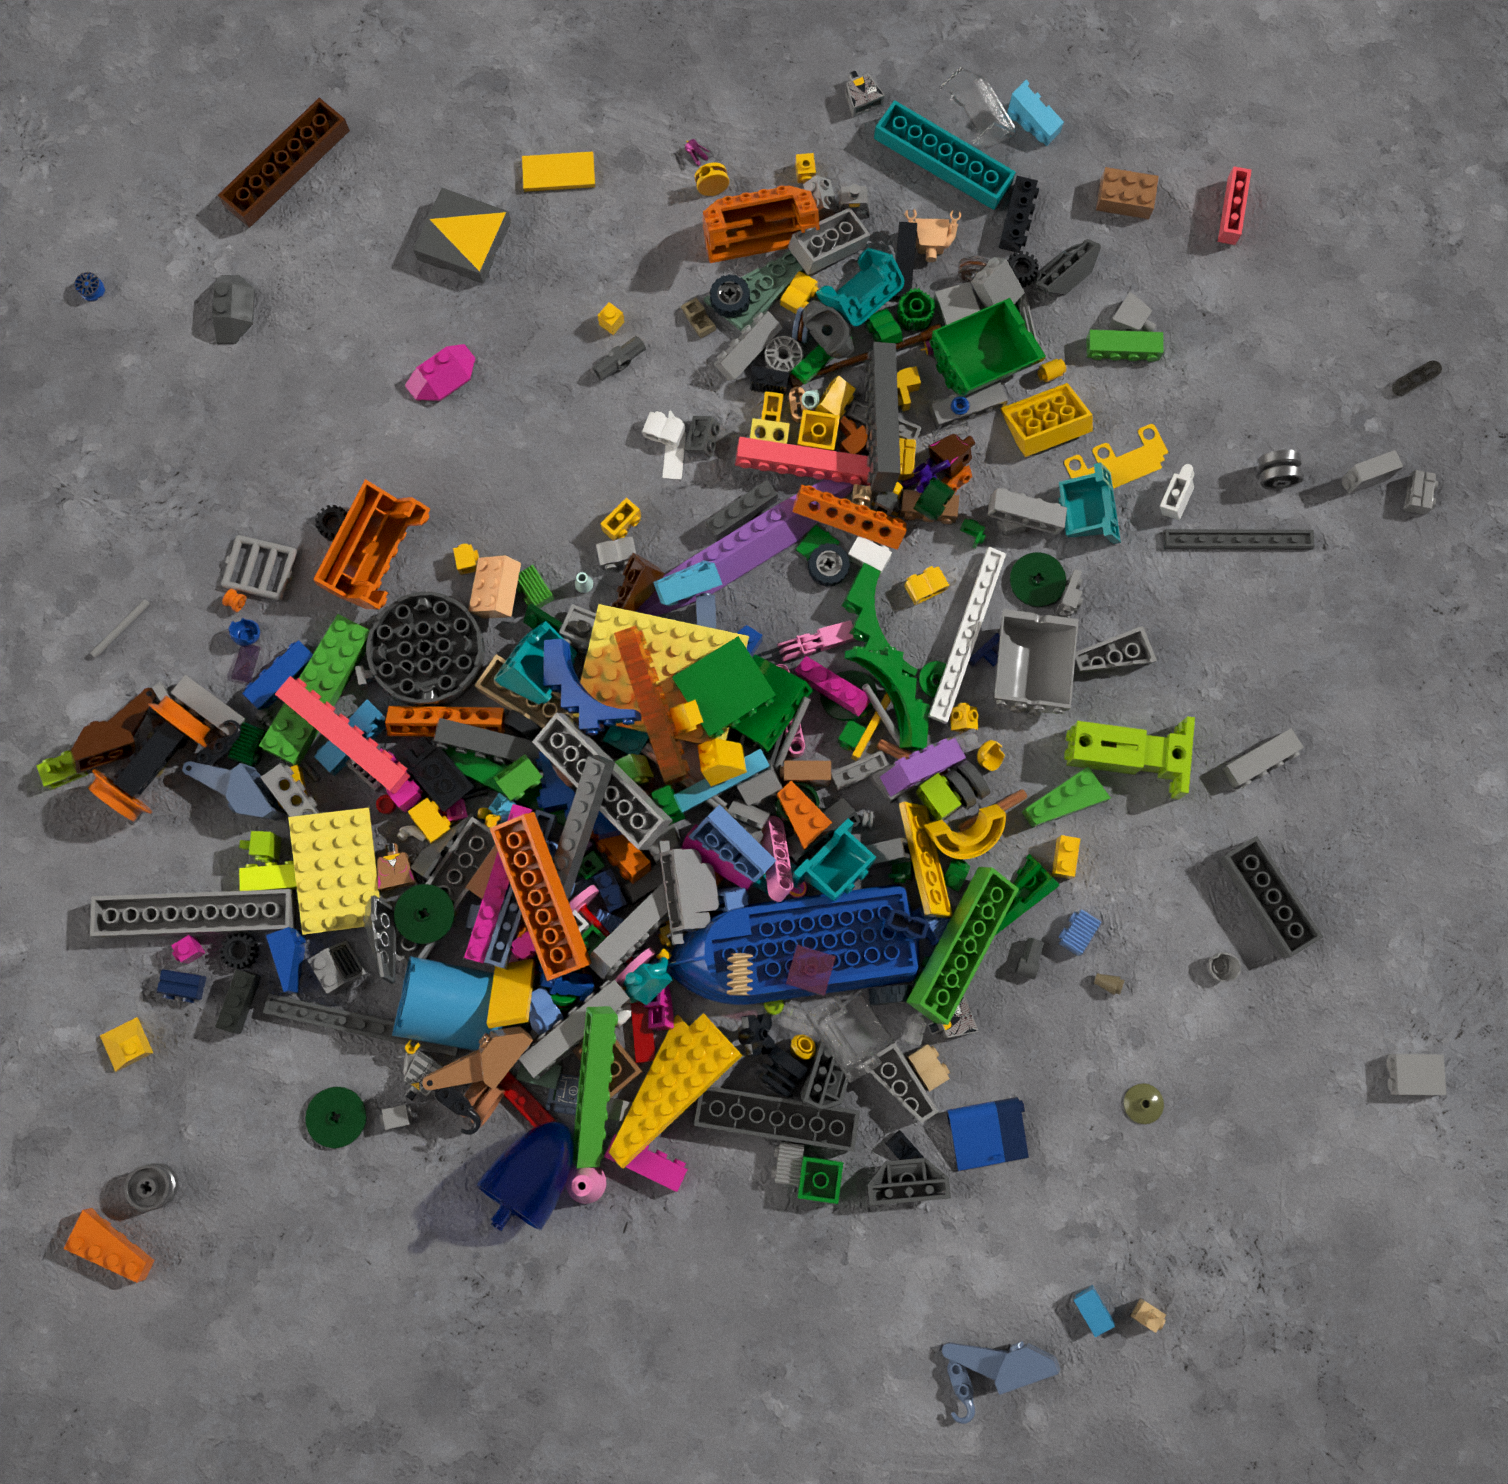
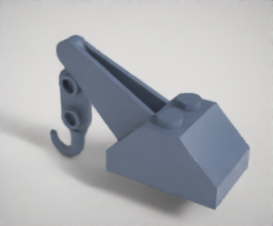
(1009, 1369)

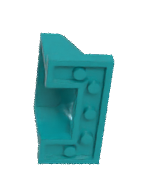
(1090, 505)
(836, 864)

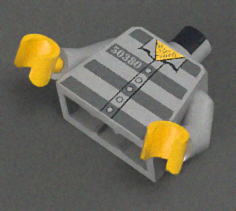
(415, 1068)

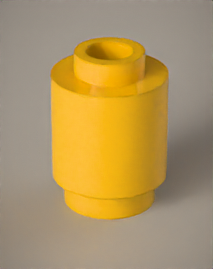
(1051, 370)

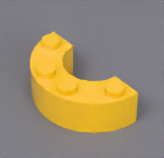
(973, 841)

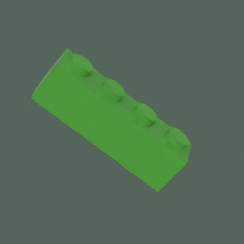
(1124, 345)

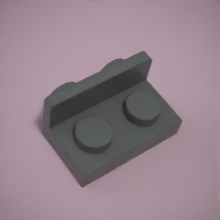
(702, 435)

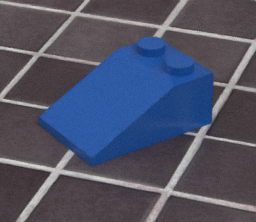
(288, 955)

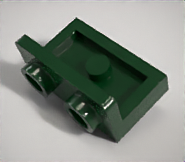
(535, 616)

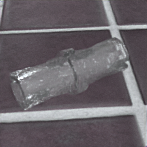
(958, 429)

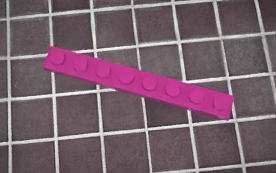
(491, 903)

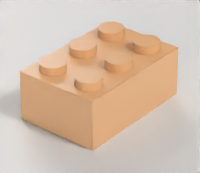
(494, 587)

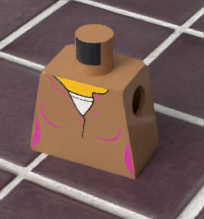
(394, 870)

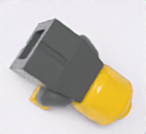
(888, 501)

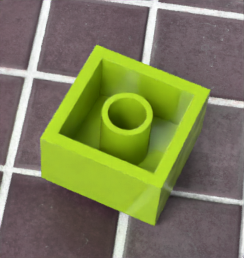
(938, 797)

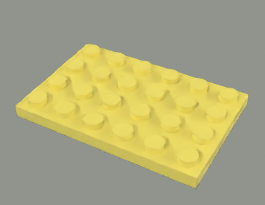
(333, 868)

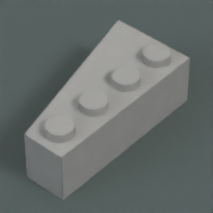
(1117, 652)

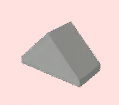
(618, 1109)

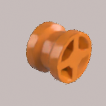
(234, 600)

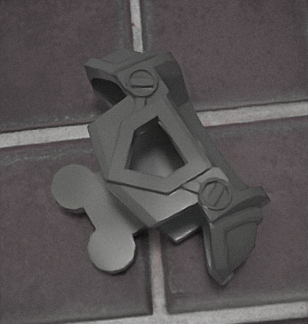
(839, 342)

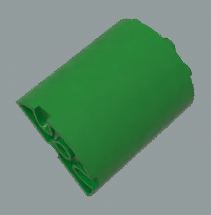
(984, 348)

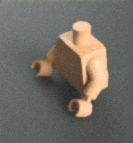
(933, 234)

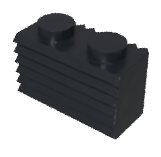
(769, 380)

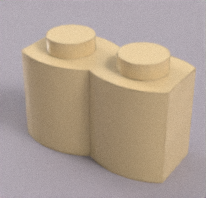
(928, 1068)

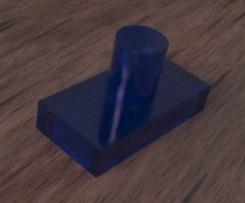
(986, 652)

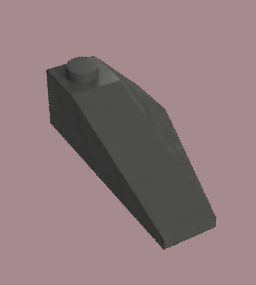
(382, 936)

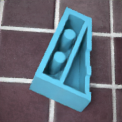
(1033, 114)

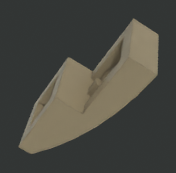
(698, 318)

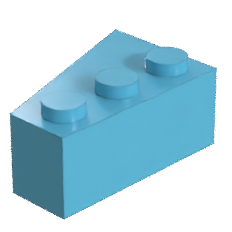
(687, 582)

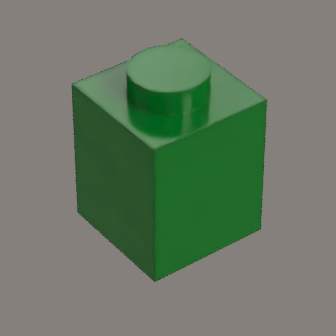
(851, 736)

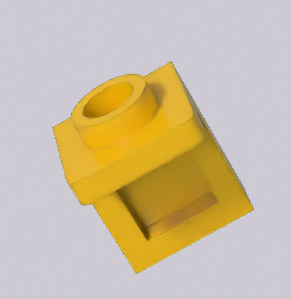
(664, 932)

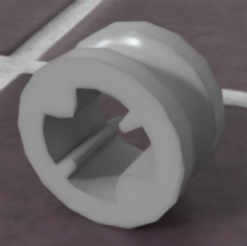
(867, 819)

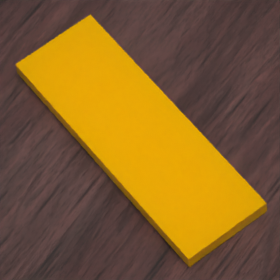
(925, 861)

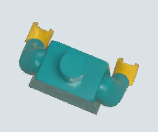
(648, 980)

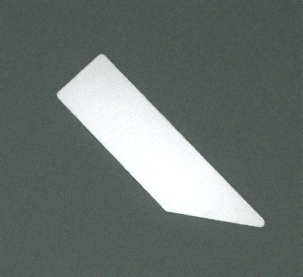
(674, 458)

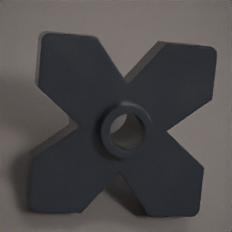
(756, 1035)

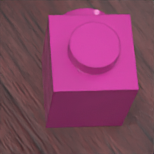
(187, 949)

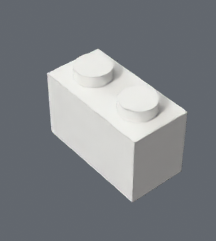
(870, 553)

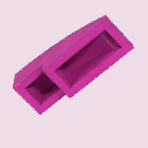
(661, 1011)

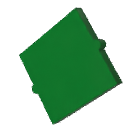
(813, 540)

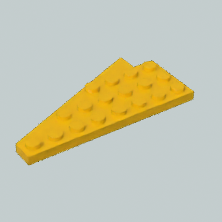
(680, 1073)

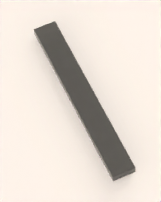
(1238, 539)

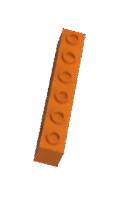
(854, 525)
(423, 720)

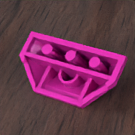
(441, 374)

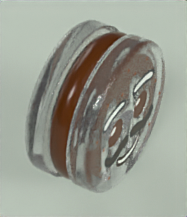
(969, 267)

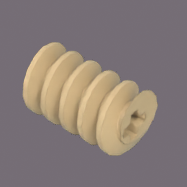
(739, 974)

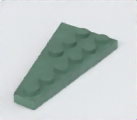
(765, 287)

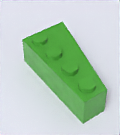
(1070, 797)

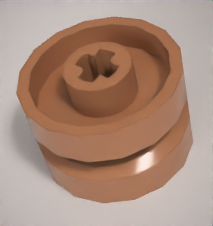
(482, 1101)

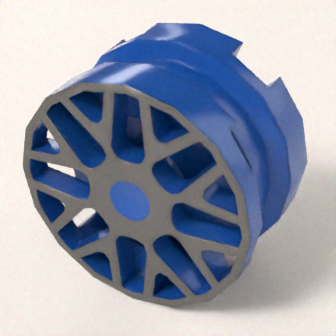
(89, 287)

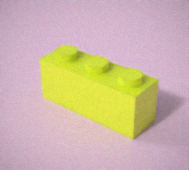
(268, 877)

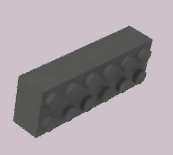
(1270, 898)

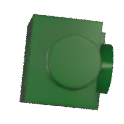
(597, 863)

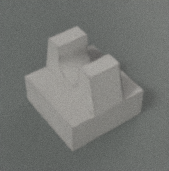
(364, 677)

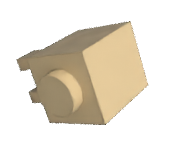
(1148, 1316)

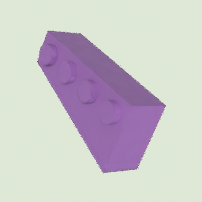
(922, 765)

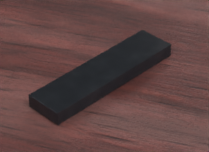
(906, 253)

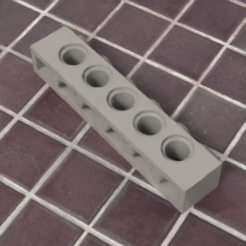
(272, 780)

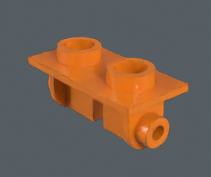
(959, 479)

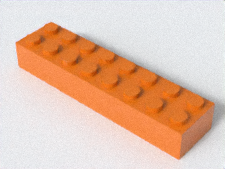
(540, 896)

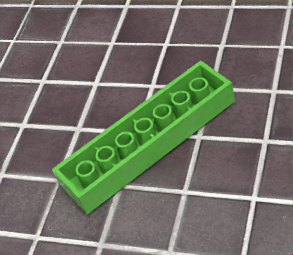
(328, 676)
(962, 945)

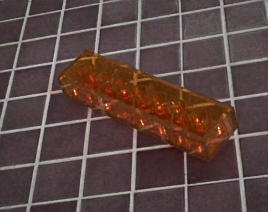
(651, 705)

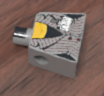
(862, 94)
(856, 198)
(960, 1023)

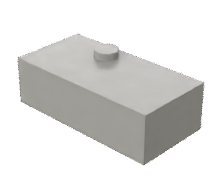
(837, 238)

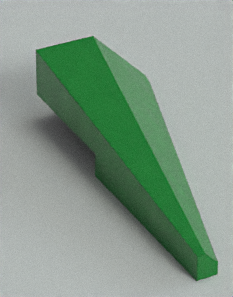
(1033, 886)

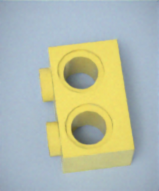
(770, 427)

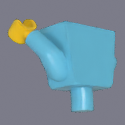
(500, 811)

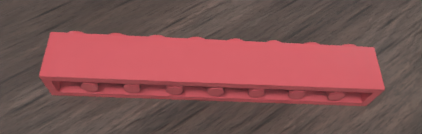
(802, 461)
(341, 734)

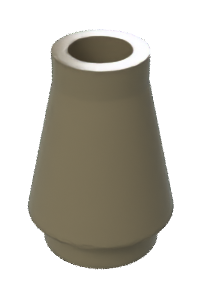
(1110, 983)

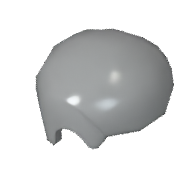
(1224, 966)

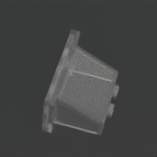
(851, 1033)

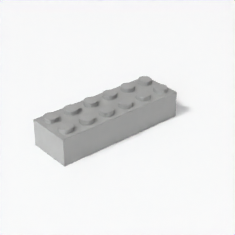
(630, 934)
(570, 1033)

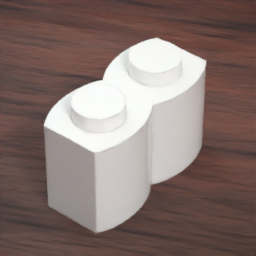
(663, 429)

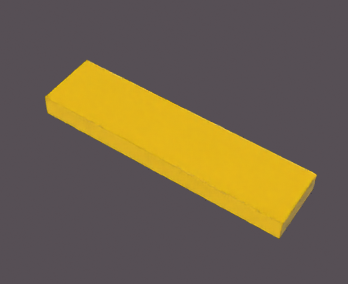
(870, 730)

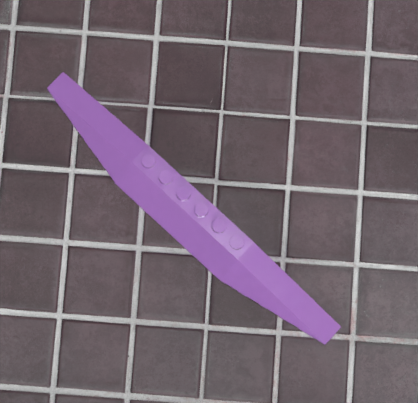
(750, 545)

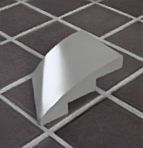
(749, 814)

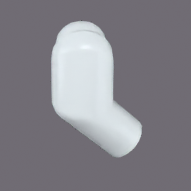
(408, 831)
(624, 1015)

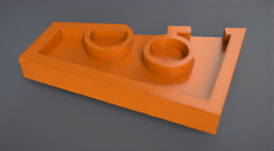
(803, 814)

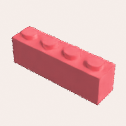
(1234, 205)

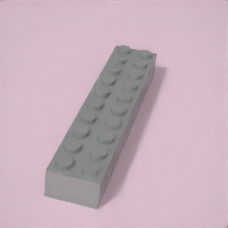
(192, 913)

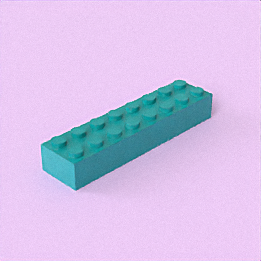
(944, 155)

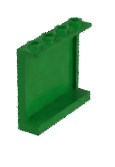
(725, 687)
(771, 721)

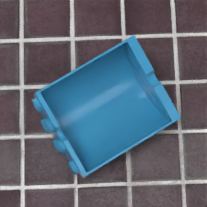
(444, 1004)

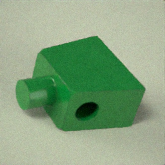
(668, 803)

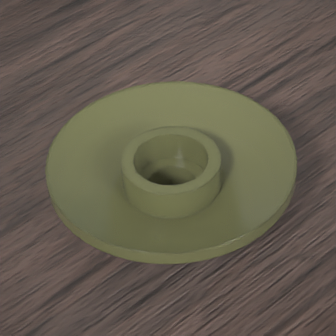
(1133, 1103)

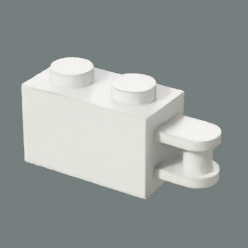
(1178, 493)

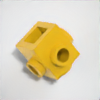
(964, 717)

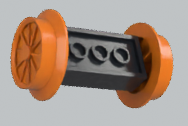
(145, 765)

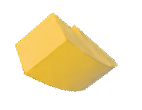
(771, 410)

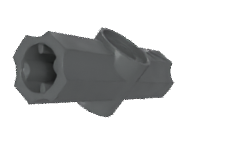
(619, 358)

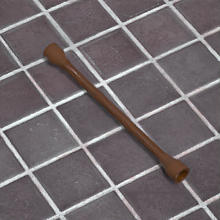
(924, 336)

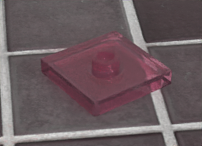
(810, 970)

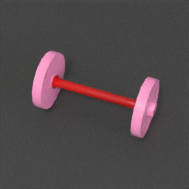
(580, 904)

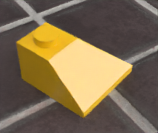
(126, 1044)

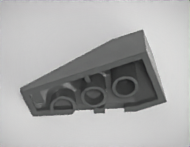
(432, 856)

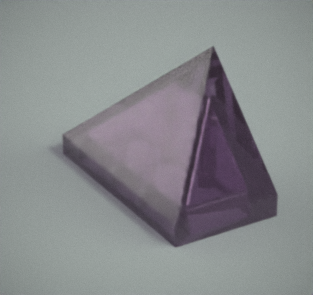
(245, 663)

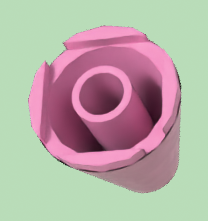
(594, 1180)

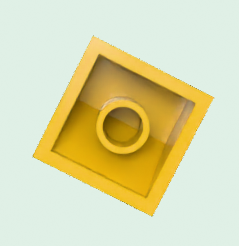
(818, 430)
(721, 760)

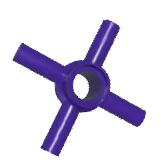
(924, 473)

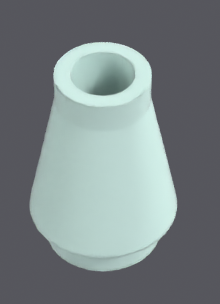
(811, 399)
(583, 586)

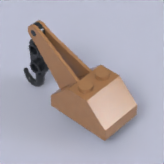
(489, 1063)

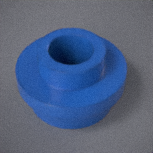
(962, 401)

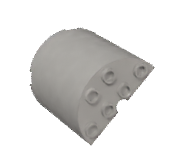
(1035, 662)

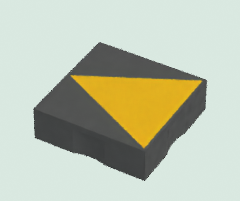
(462, 235)

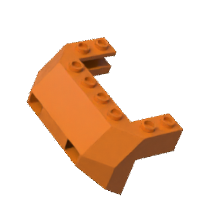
(757, 222)
(371, 550)

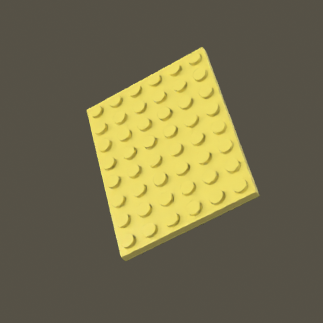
(672, 647)

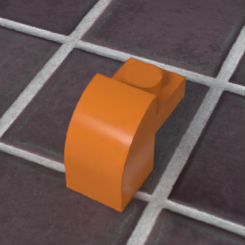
(856, 438)

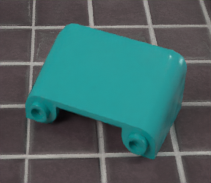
(867, 290)
(525, 665)

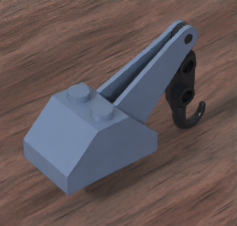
(241, 785)

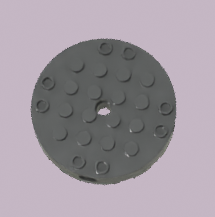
(441, 672)

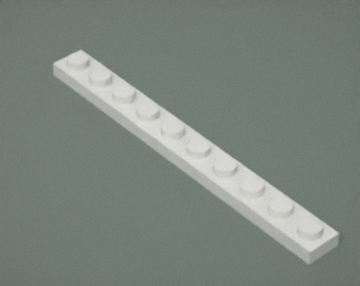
(967, 635)

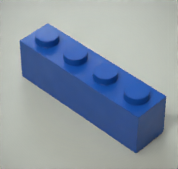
(291, 663)

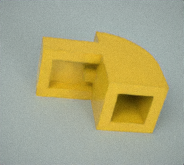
(907, 381)

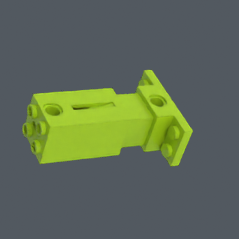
(1132, 751)

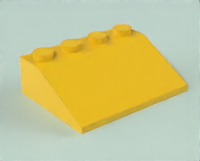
(1047, 419)

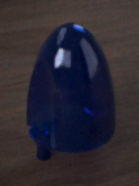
(530, 1175)

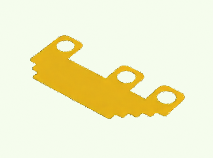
(1129, 465)

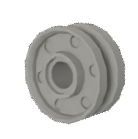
(783, 346)

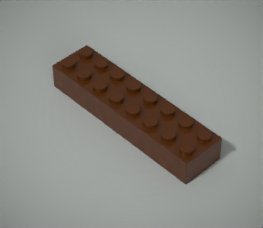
(284, 162)

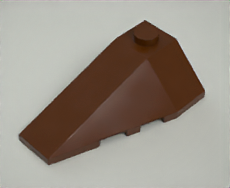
(637, 583)

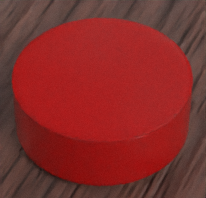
(385, 805)

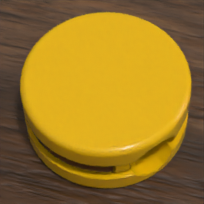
(711, 179)

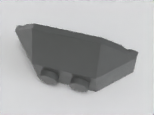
(1069, 268)
(232, 308)
(824, 1082)
(908, 1182)

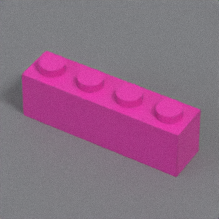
(832, 686)
(723, 868)
(656, 1167)

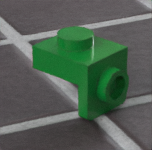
(973, 529)
(902, 872)
(956, 874)

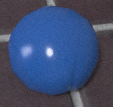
(244, 632)

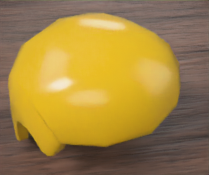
(990, 756)

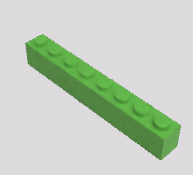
(593, 1086)

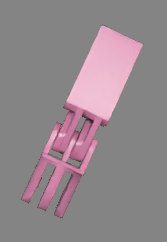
(827, 638)

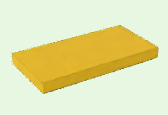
(558, 171)
(511, 994)

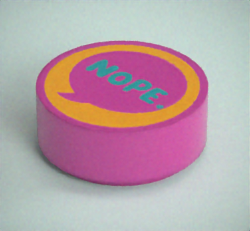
(799, 892)

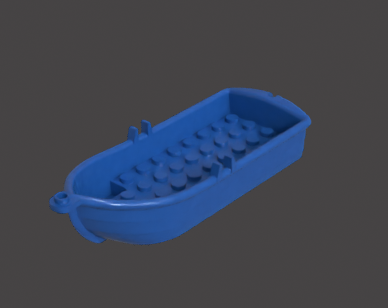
(771, 930)

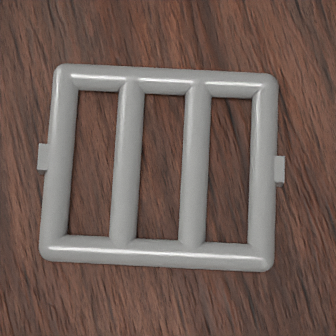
(256, 545)

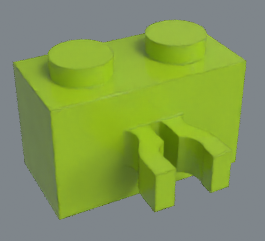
(58, 771)
(262, 846)

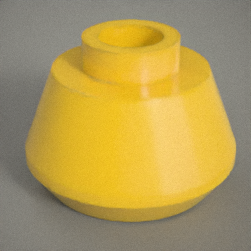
(802, 1047)

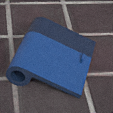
(988, 1133)

